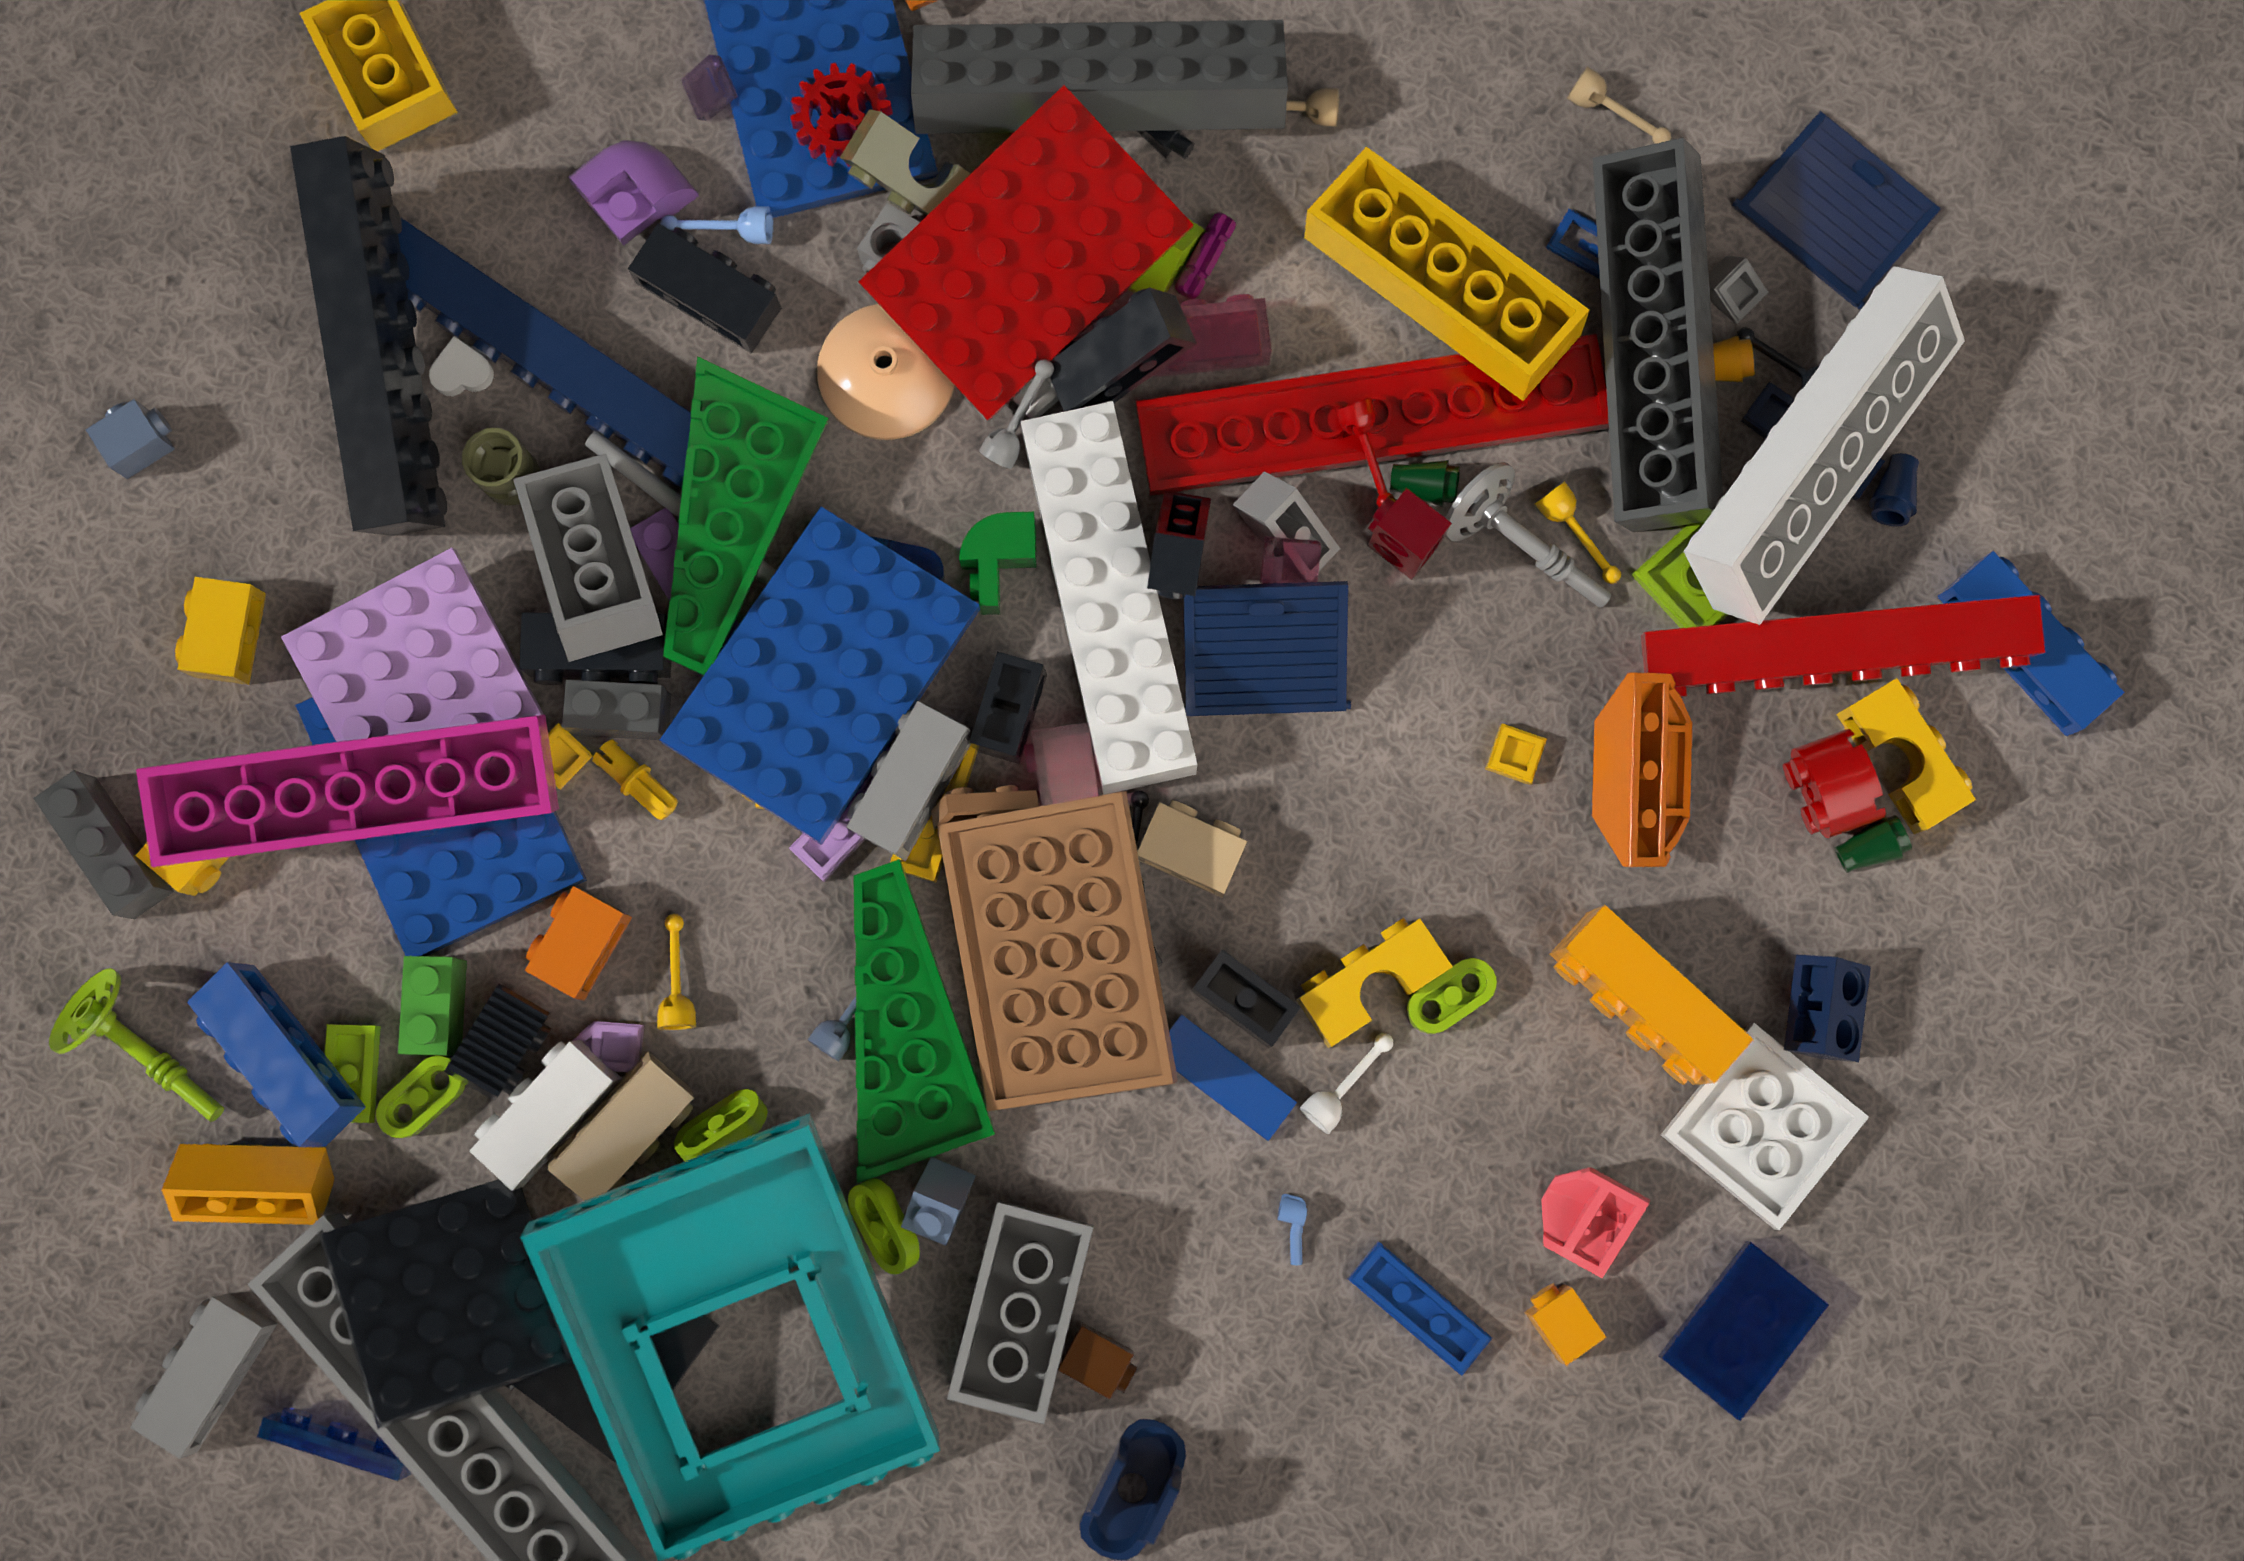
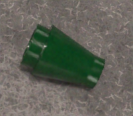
(1430, 481)
(1875, 844)

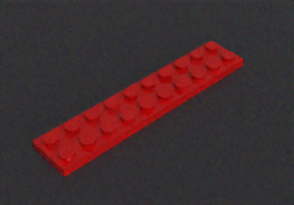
(1418, 412)

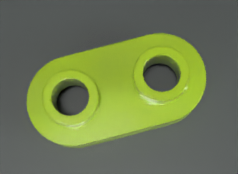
(1451, 997)
(421, 1095)
(722, 1124)
(880, 1222)

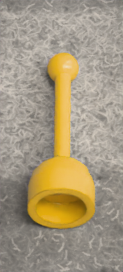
(1559, 507)
(676, 1010)

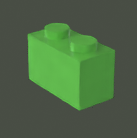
(432, 1005)

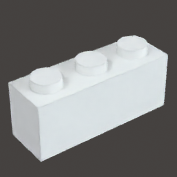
(543, 1113)

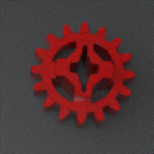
(833, 95)

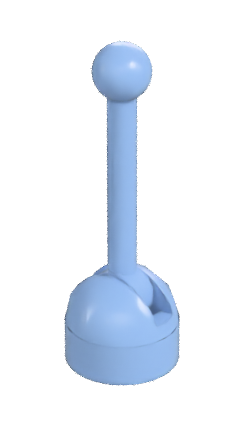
(752, 224)

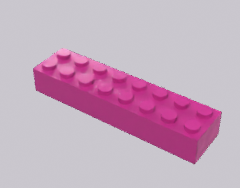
(347, 790)

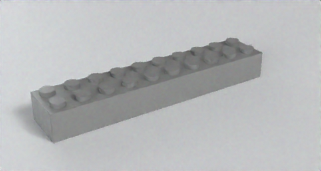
(468, 1455)

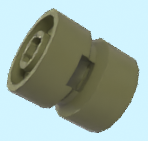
(494, 460)

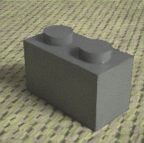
(616, 710)

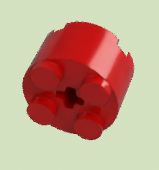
(1835, 783)

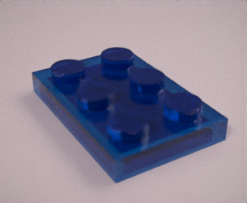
(1743, 1330)

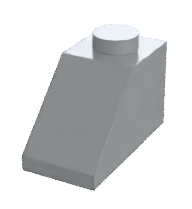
(1280, 511)

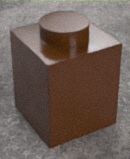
(1098, 1362)

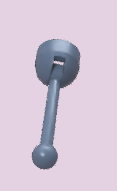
(833, 1035)

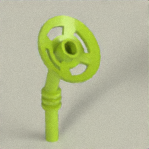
(99, 1019)

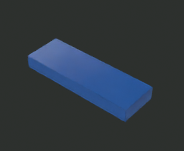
(1228, 1079)
(1420, 1308)

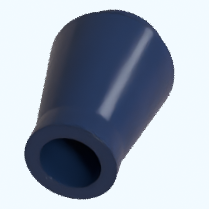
(1897, 492)

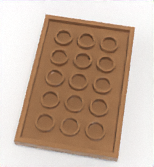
(1057, 952)

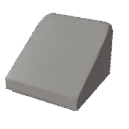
(1735, 287)

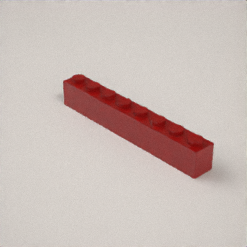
(1848, 643)

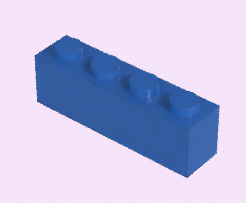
(2064, 678)
(275, 1055)

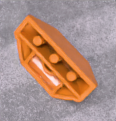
(1642, 769)

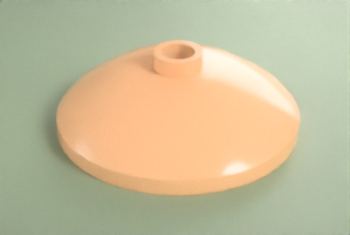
(873, 399)

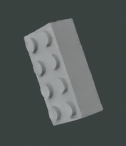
(587, 557)
(1020, 1312)

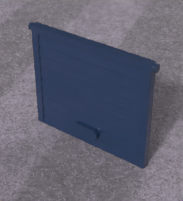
(1837, 209)
(1266, 648)

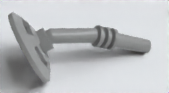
(1483, 506)

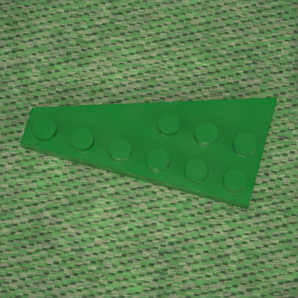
(911, 1059)

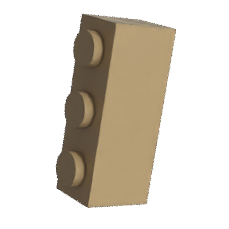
(622, 1129)

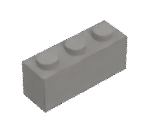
(909, 780)
(202, 1374)

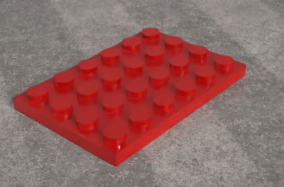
(1026, 253)

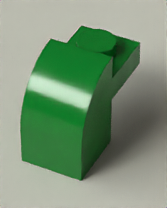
(995, 544)

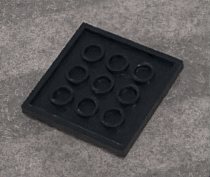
(442, 1301)

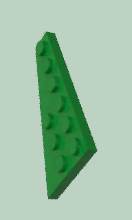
(737, 485)

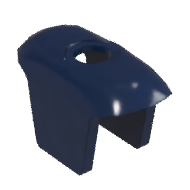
(1122, 1527)

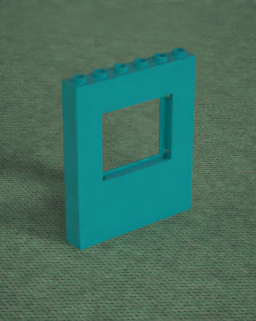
(694, 1246)

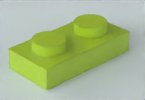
(356, 1057)

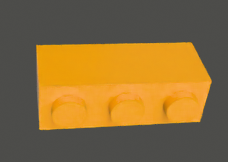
(248, 1184)

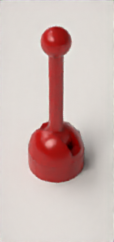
(1357, 420)

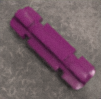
(1205, 255)

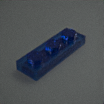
(335, 1443)

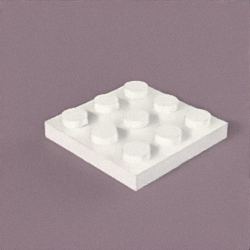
(1766, 1128)

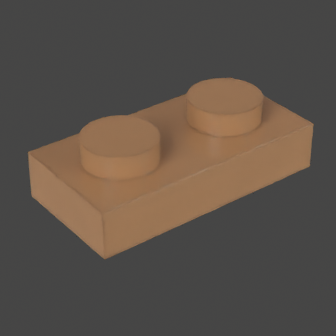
(965, 804)

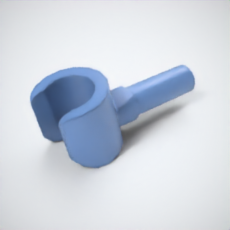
(1294, 1211)

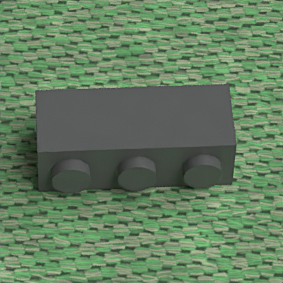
(102, 844)

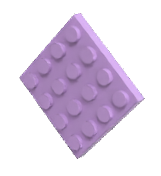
(411, 657)

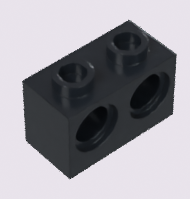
(1008, 707)

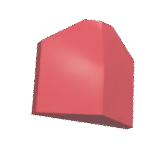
(1589, 1218)

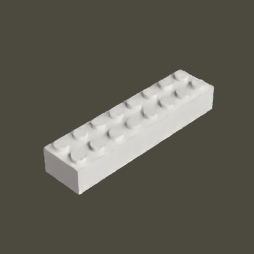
(1825, 444)
(1104, 597)

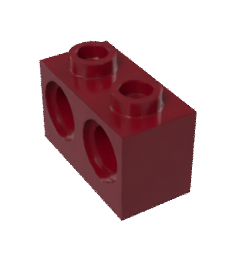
(1407, 532)

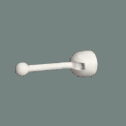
(1325, 1107)

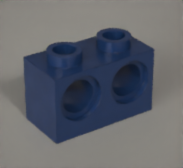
(1827, 1008)

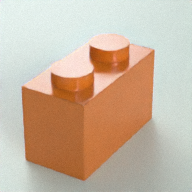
(576, 943)

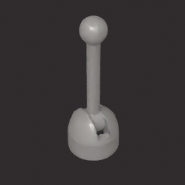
(1002, 444)

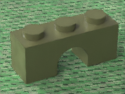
(881, 156)

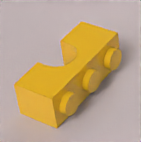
(1934, 784)
(1406, 955)

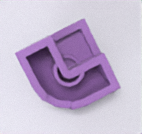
(632, 187)

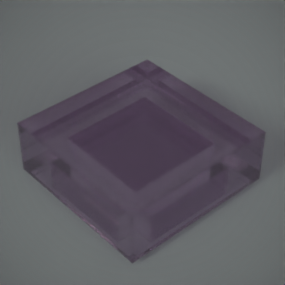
(709, 87)

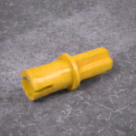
(635, 780)

